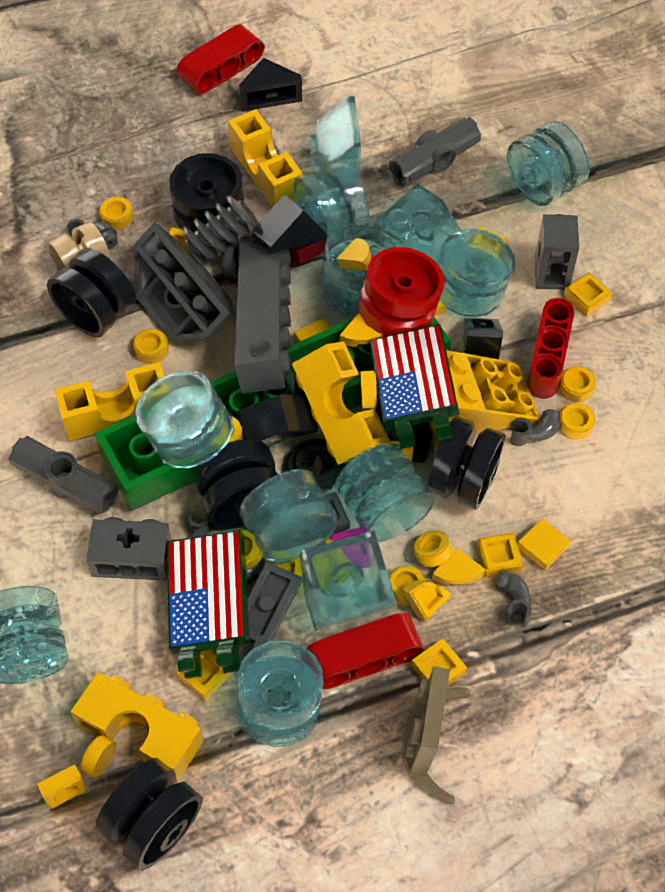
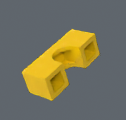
(253, 146)
(323, 379)
(90, 411)
(111, 705)

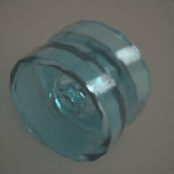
(548, 163)
(332, 197)
(475, 272)
(184, 419)
(288, 515)

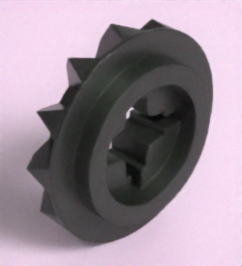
(304, 456)

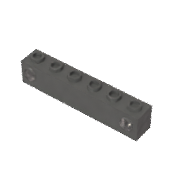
(262, 317)

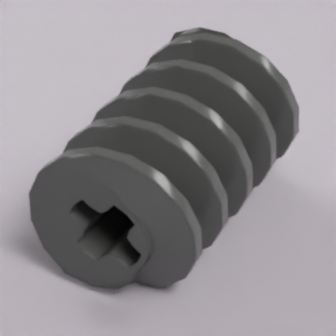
(219, 229)

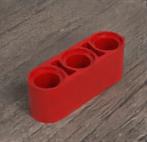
(220, 59)
(553, 333)
(367, 649)

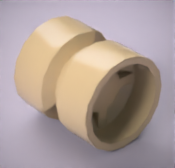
(66, 247)

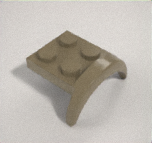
(424, 727)

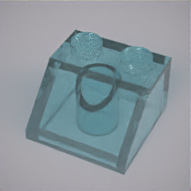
(338, 137)
(418, 222)
(345, 580)

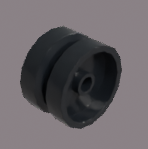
(200, 184)
(91, 292)
(466, 462)
(231, 478)
(148, 813)

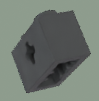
(556, 251)
(111, 554)

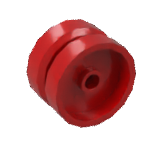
(400, 291)

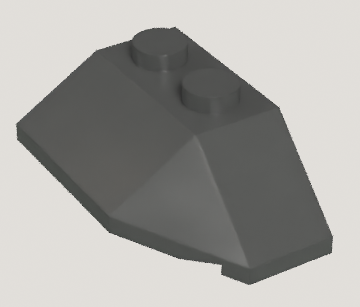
(177, 288)

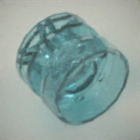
(343, 286)
(384, 491)
(30, 635)
(284, 673)

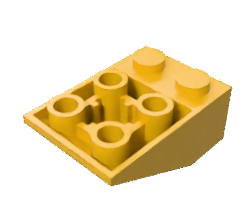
(490, 391)

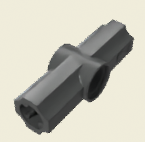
(435, 151)
(80, 483)

